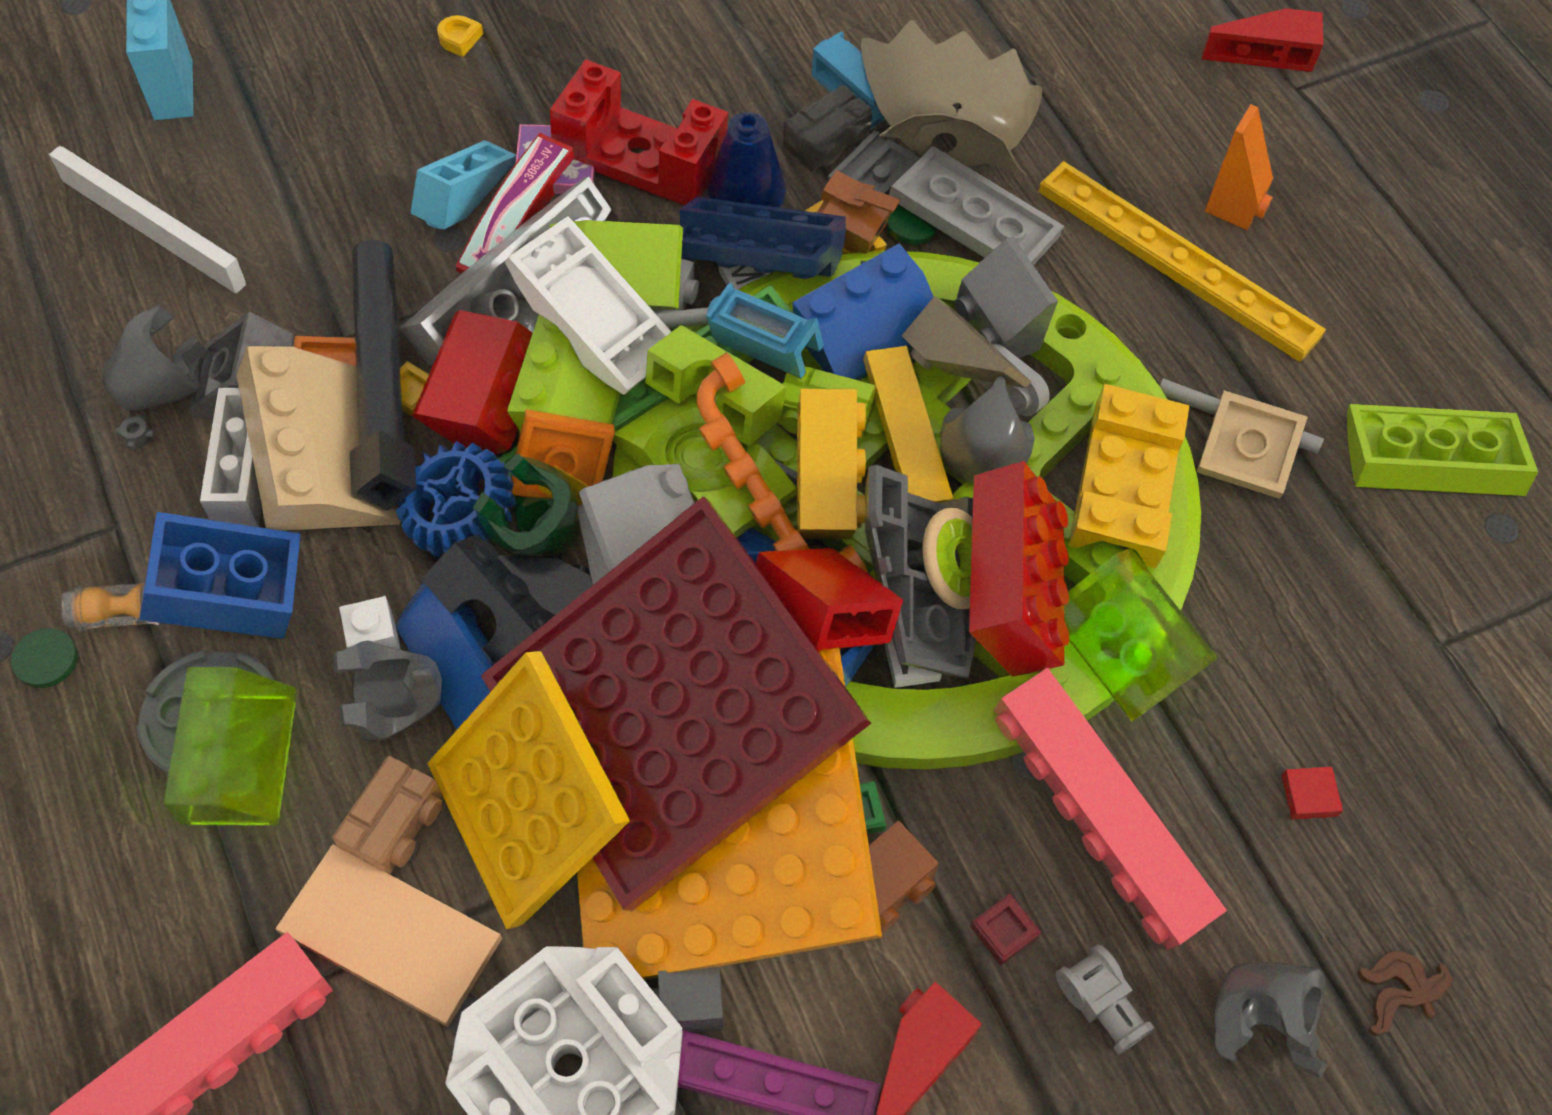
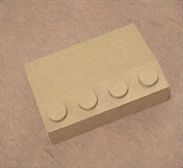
(301, 437)

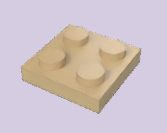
(1252, 444)

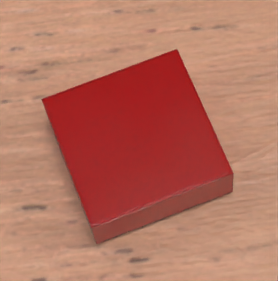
(1312, 793)

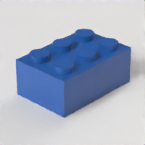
(220, 576)

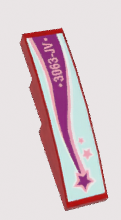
(520, 196)

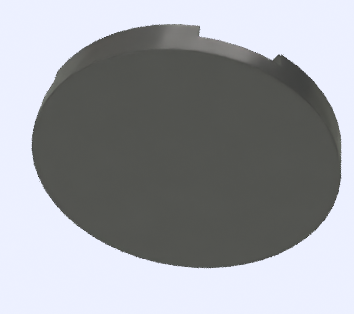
(164, 695)

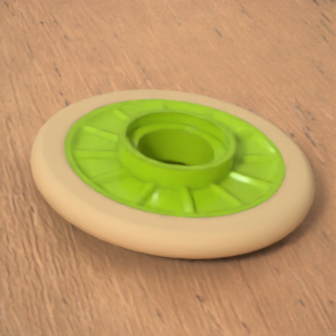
(944, 533)

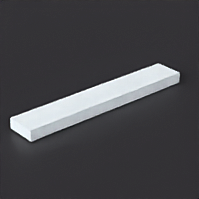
(148, 219)

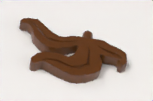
(1411, 974)

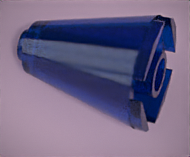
(747, 164)

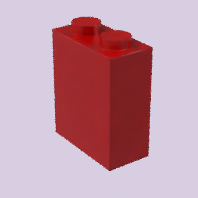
(832, 597)

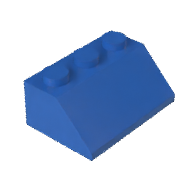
(865, 310)

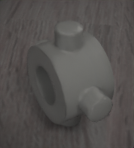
(135, 432)

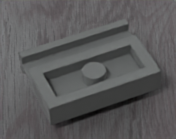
(877, 163)

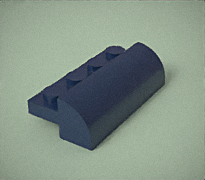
(762, 237)

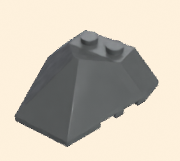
(927, 629)

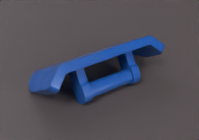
(454, 645)

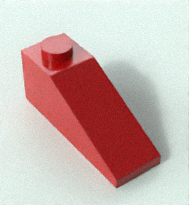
(1272, 39)
(925, 1045)

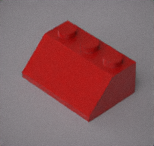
(475, 381)

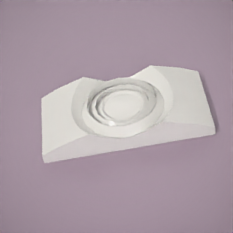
(589, 303)

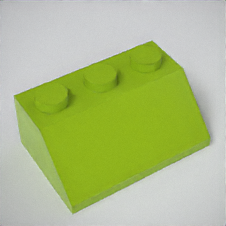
(557, 382)

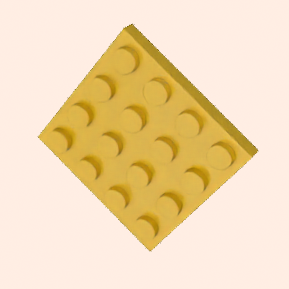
(526, 790)

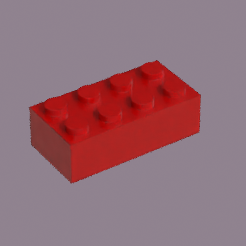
(1018, 570)

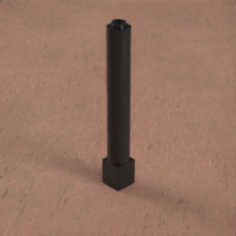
(382, 461)

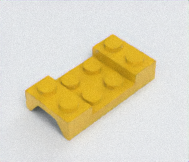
(1129, 473)

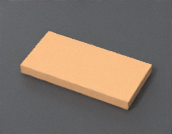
(390, 934)

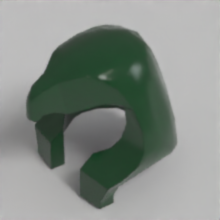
(544, 524)

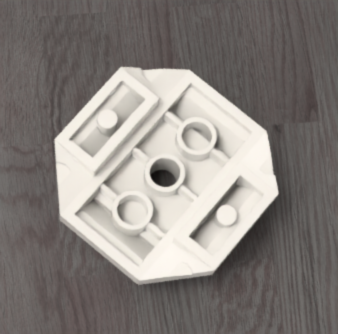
(559, 1006)

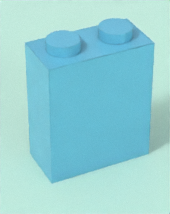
(160, 58)

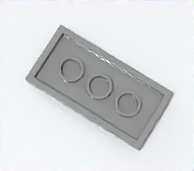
(972, 207)

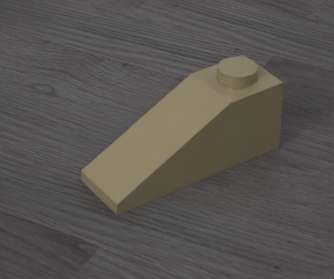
(957, 348)

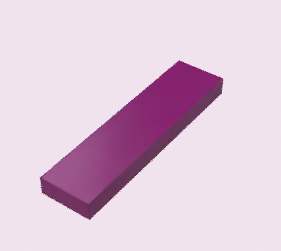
(770, 1080)

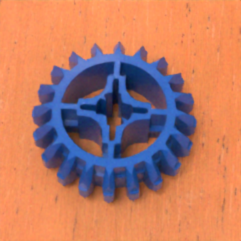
(451, 485)

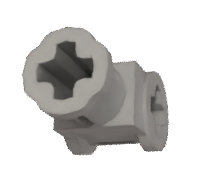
(1104, 997)

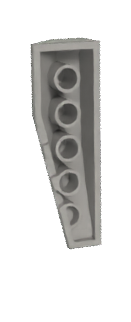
(488, 284)

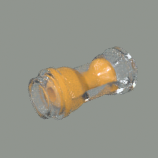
(98, 606)

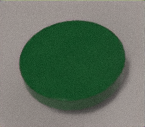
(908, 227)
(44, 658)

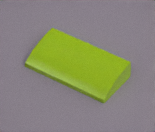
(1439, 450)

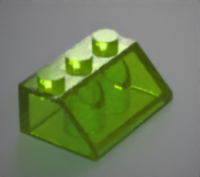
(1133, 634)
(230, 748)

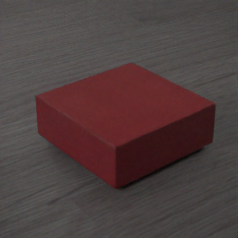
(1005, 929)

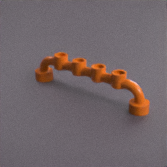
(742, 468)

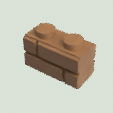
(390, 815)

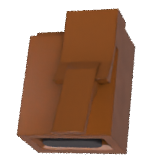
(864, 209)

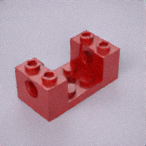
(603, 133)

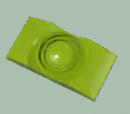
(672, 436)

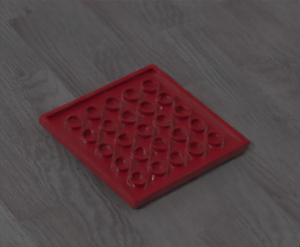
(689, 696)

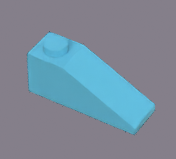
(458, 183)

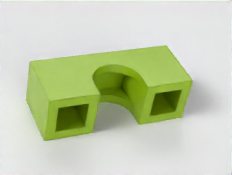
(683, 360)

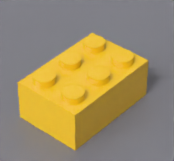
(829, 463)

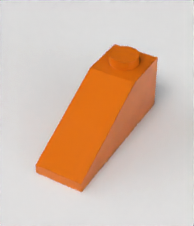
(1244, 175)

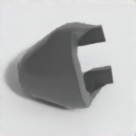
(141, 375)
(985, 435)
(389, 689)
(1277, 997)

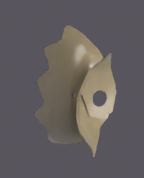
(922, 81)

